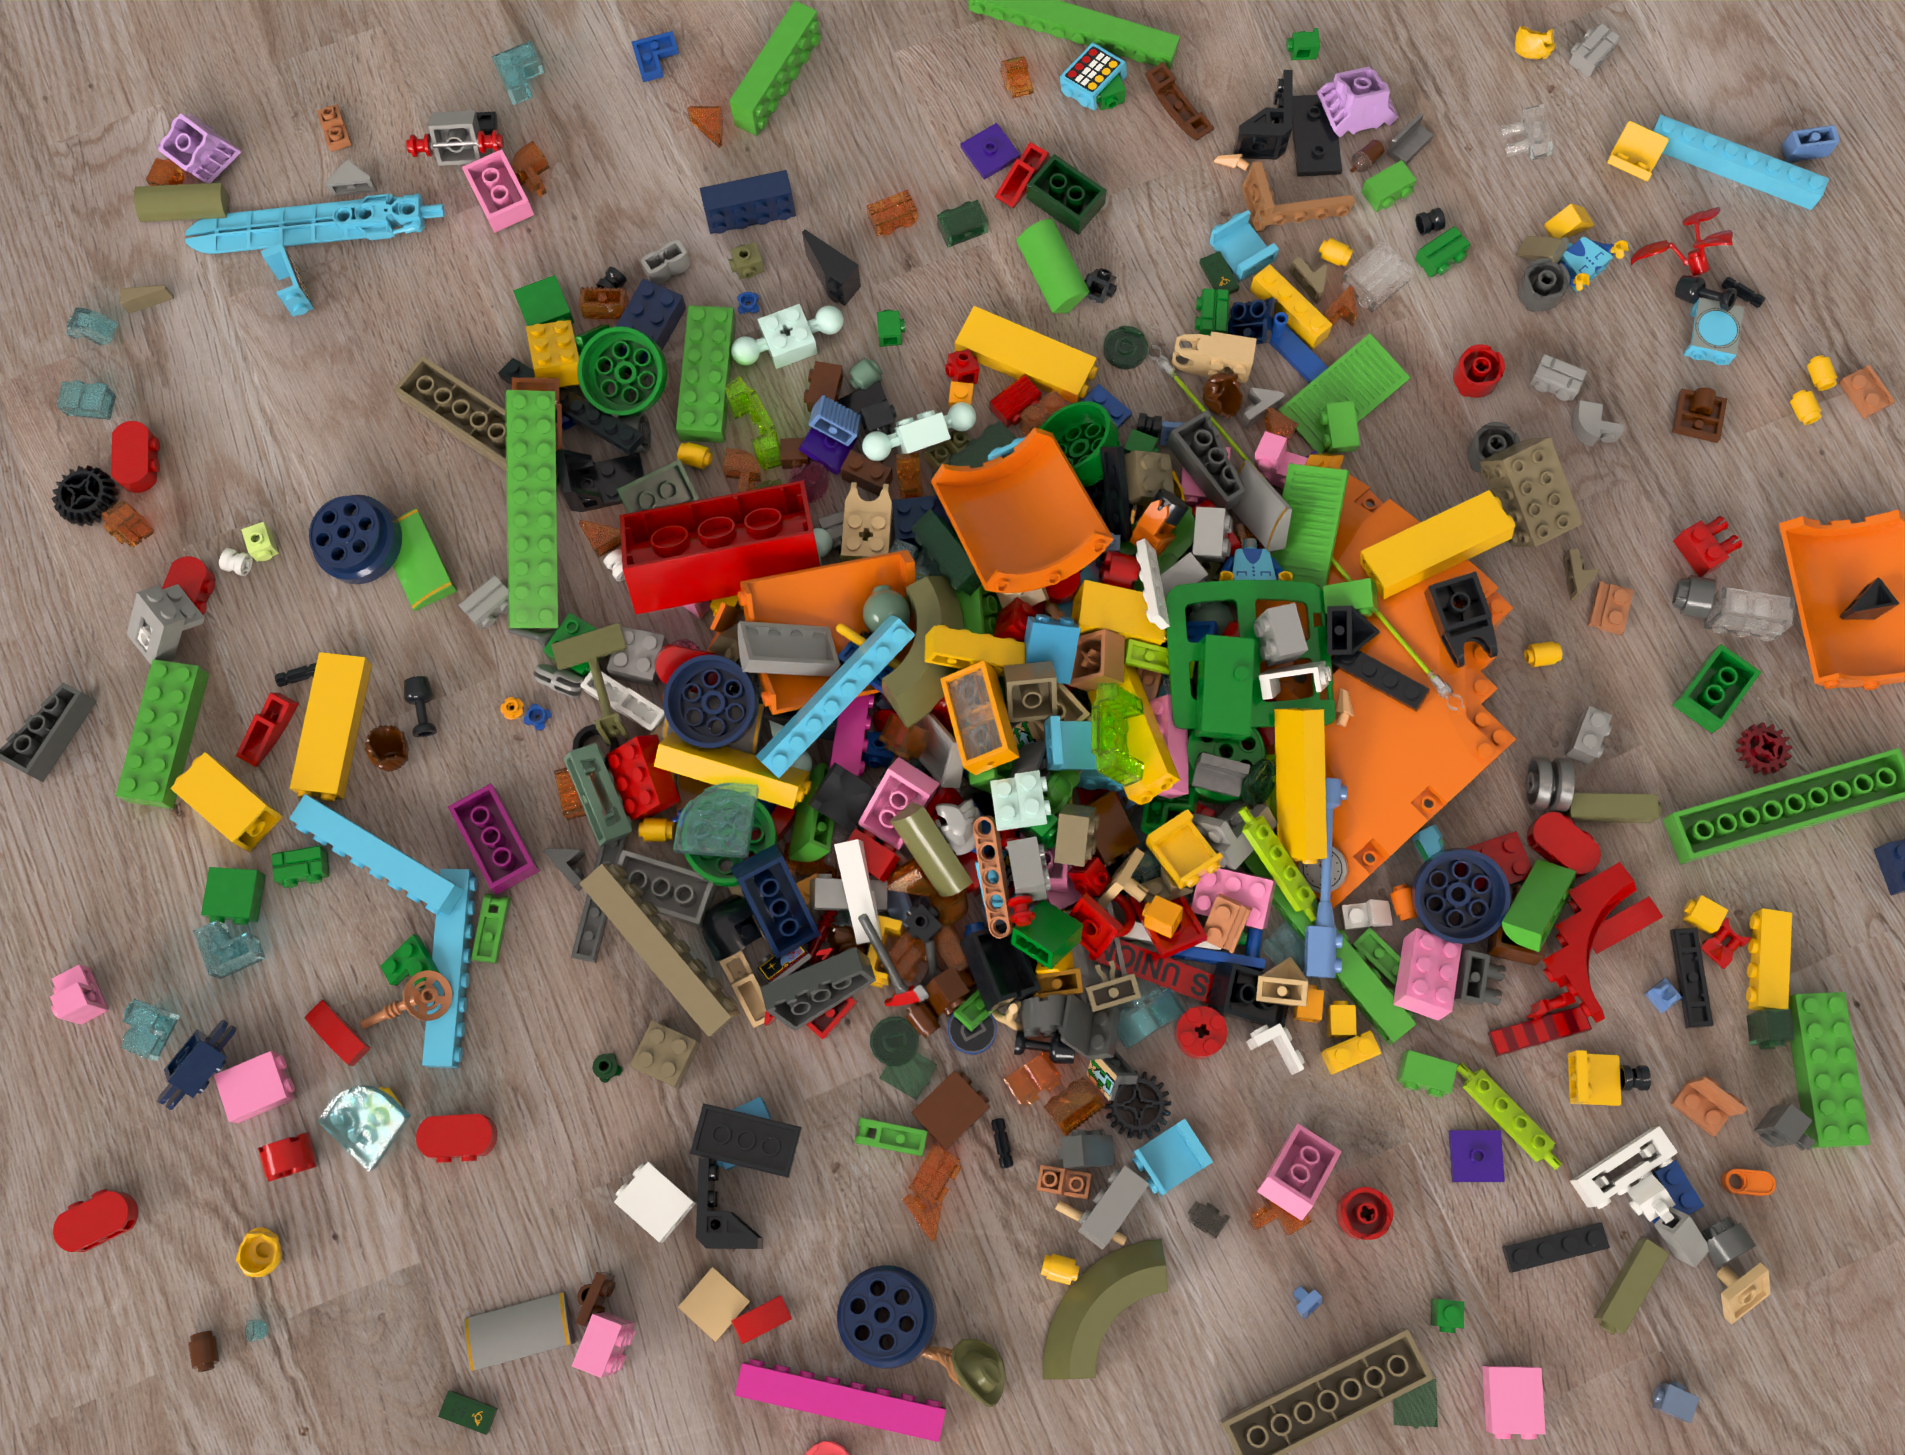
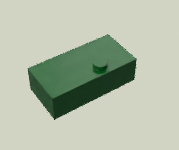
(1224, 687)

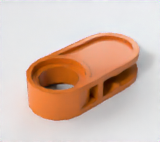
(1752, 1182)

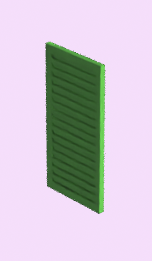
(1361, 375)
(1316, 506)

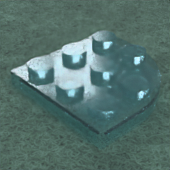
(718, 821)
(364, 1122)

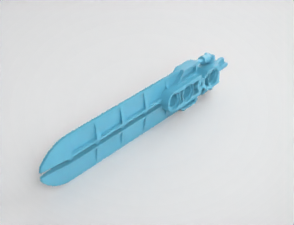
(314, 223)

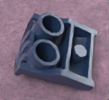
(1253, 319)

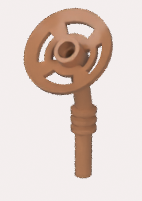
(417, 998)

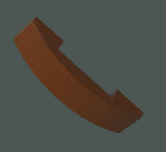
(1176, 104)

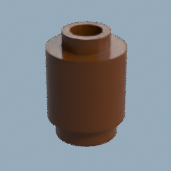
(922, 1019)
(203, 1351)

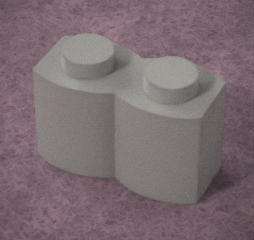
(667, 262)

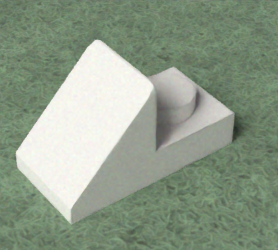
(1365, 915)

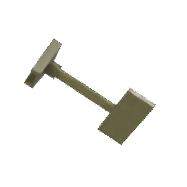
(589, 648)

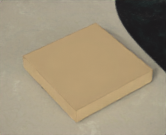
(714, 1304)

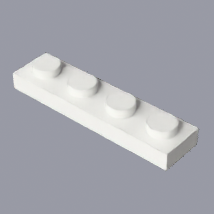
(1152, 583)

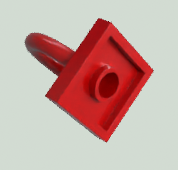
(1100, 926)

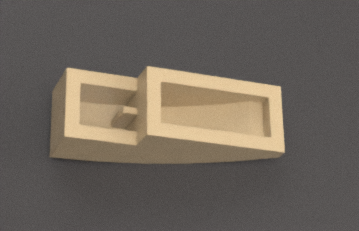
(745, 987)

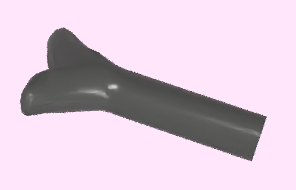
(542, 637)
(933, 968)

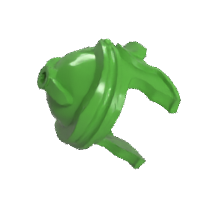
(1060, 788)

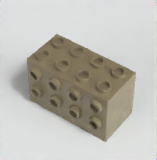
(1532, 491)

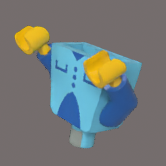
(1588, 259)
(1253, 565)

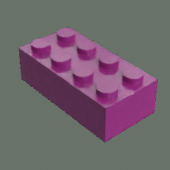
(493, 839)

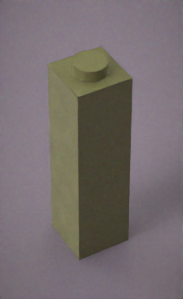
(1614, 808)
(1631, 1286)

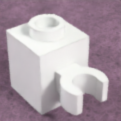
(1651, 1199)

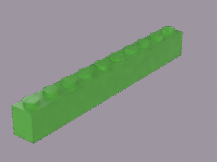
(1085, 27)
(1356, 978)

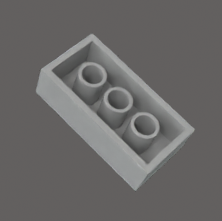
(672, 889)

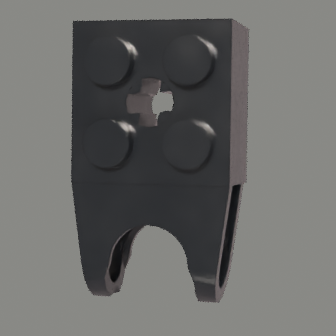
(1462, 624)

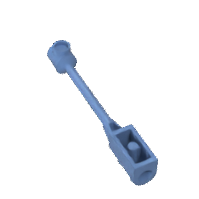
(1323, 937)

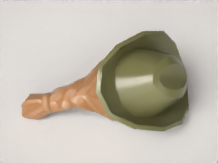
(974, 1368)

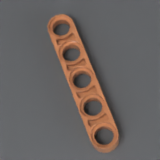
(989, 888)

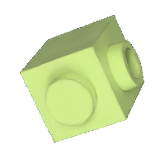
(260, 542)

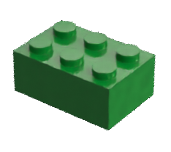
(1716, 688)

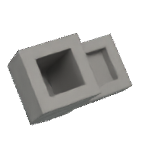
(1589, 427)

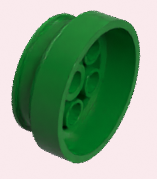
(595, 380)
(1080, 433)
(1236, 753)
(709, 866)

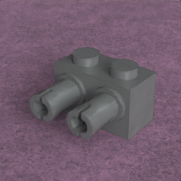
(1472, 979)

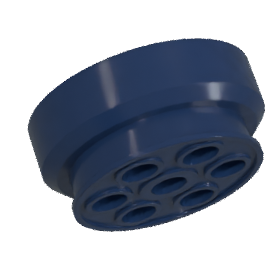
(382, 539)
(679, 706)
(1470, 927)
(920, 1307)

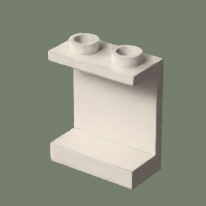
(1270, 678)
(654, 1202)

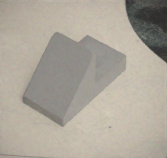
(1261, 401)

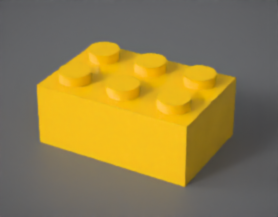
(554, 351)

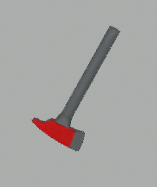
(903, 994)

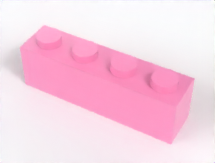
(1177, 744)

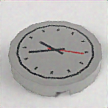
(1339, 871)

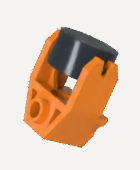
(1160, 520)

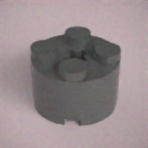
(1543, 285)
(1488, 441)
(1043, 1015)

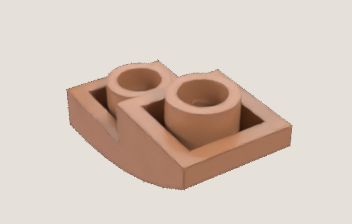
(334, 127)
(1064, 1182)

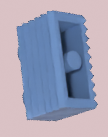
(1810, 143)
(835, 420)

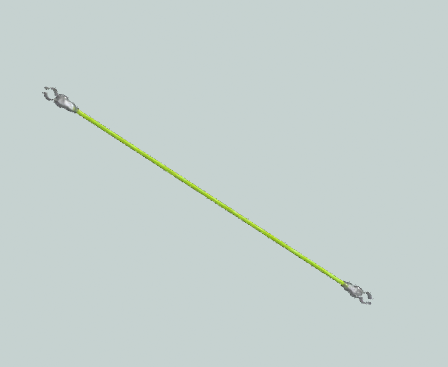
(1443, 689)

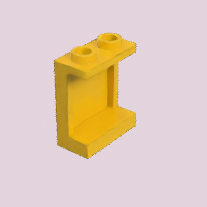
(1183, 850)
(891, 928)

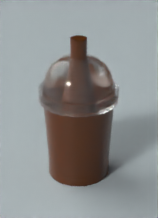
(1367, 156)

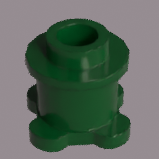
(613, 1069)

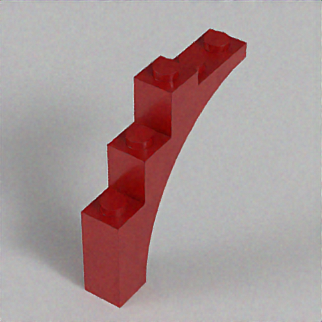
(1591, 905)

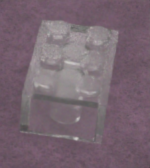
(1750, 614)

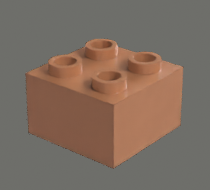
(1098, 660)

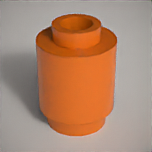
(1402, 902)

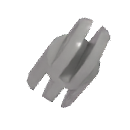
(559, 681)

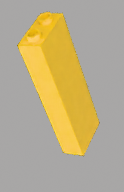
(1022, 352)
(1437, 544)
(331, 726)
(1147, 745)
(732, 766)
(1301, 783)

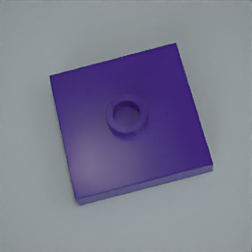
(990, 151)
(825, 450)
(1476, 1156)

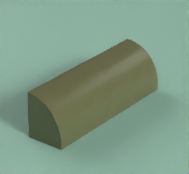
(181, 202)
(931, 850)

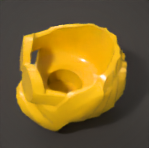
(1534, 44)
(259, 1252)

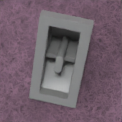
(350, 180)

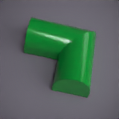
(1157, 811)

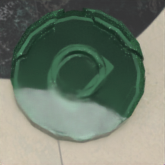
(1125, 347)
(1259, 782)
(894, 1041)

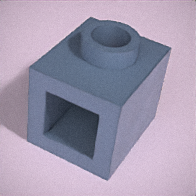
(1675, 1401)

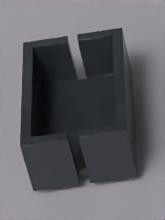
(999, 968)

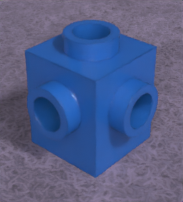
(876, 753)

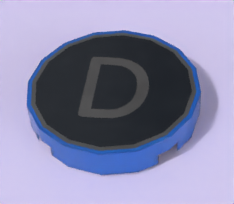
(972, 1042)

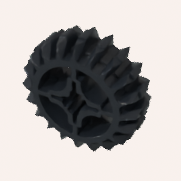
(84, 483)
(1137, 1117)

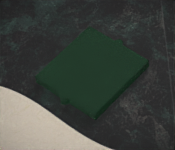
(910, 1077)
(1417, 1407)

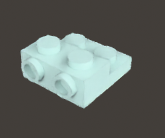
(1020, 801)

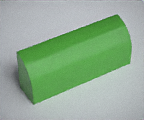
(1052, 266)
(811, 828)
(1538, 904)

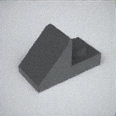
(564, 860)

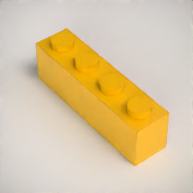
(1302, 316)
(963, 649)
(1769, 959)

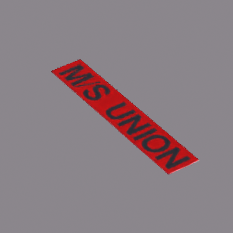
(1160, 971)

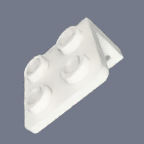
(1281, 1038)

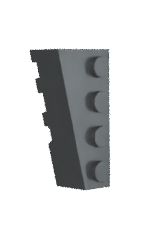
(1206, 460)
(47, 732)
(817, 988)

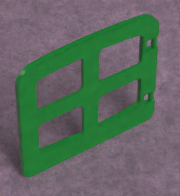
(1245, 594)

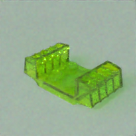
(746, 401)
(1110, 732)

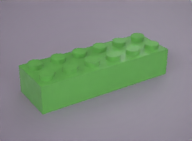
(775, 68)
(705, 373)
(162, 733)
(1827, 1070)

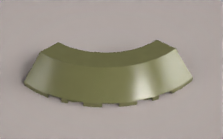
(915, 684)
(1095, 1303)

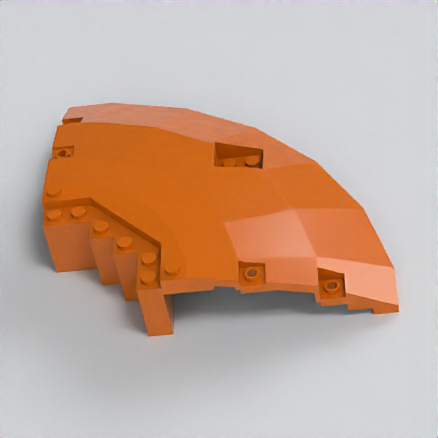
(1387, 750)

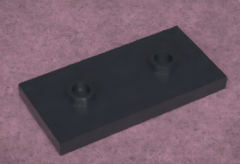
(1314, 138)
(746, 1140)

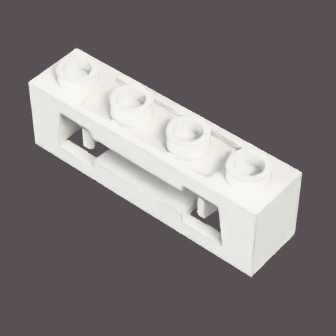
(1657, 1145)

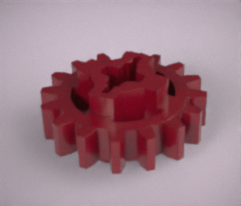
(1767, 738)

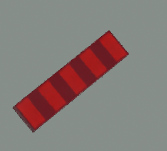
(1539, 1031)

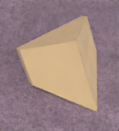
(1283, 985)

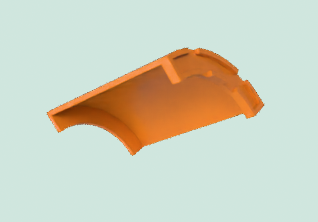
(1023, 516)
(1827, 573)
(822, 598)

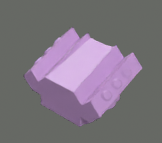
(1357, 101)
(197, 148)

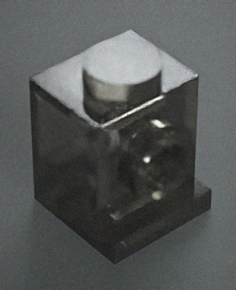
(1207, 1218)

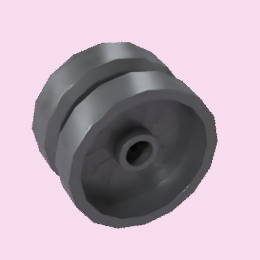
(1550, 783)

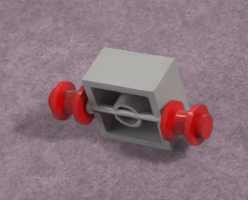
(455, 139)
(1029, 877)

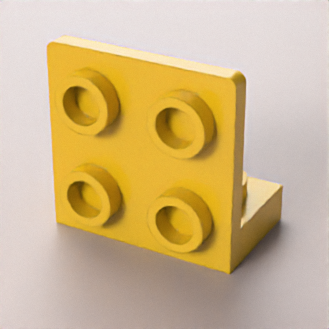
(1637, 150)
(1594, 1079)

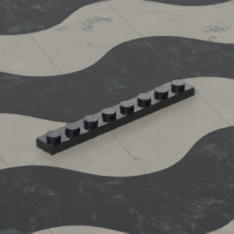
(584, 412)

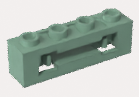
(616, 823)

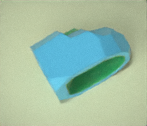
(1428, 842)

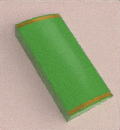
(420, 563)

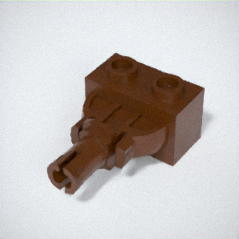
(1503, 947)
(948, 991)

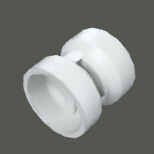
(238, 562)
(614, 562)

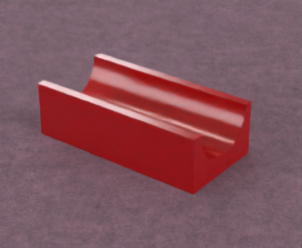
(713, 544)

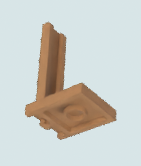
(1264, 212)

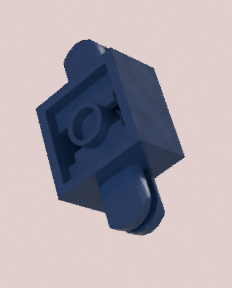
(195, 1064)

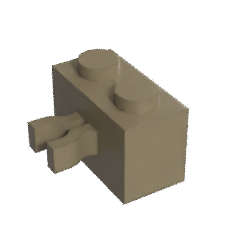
(1112, 991)

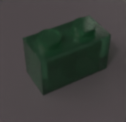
(962, 223)
(1770, 1028)

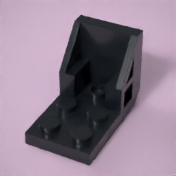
(1258, 135)
(593, 484)
(733, 1230)

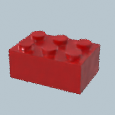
(640, 784)

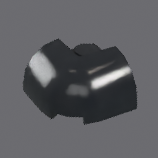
(729, 927)

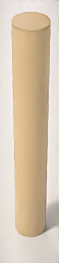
(1076, 1215)

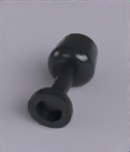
(1692, 287)
(418, 692)
(1058, 1051)

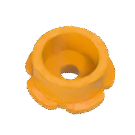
(516, 712)

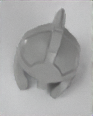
(958, 825)

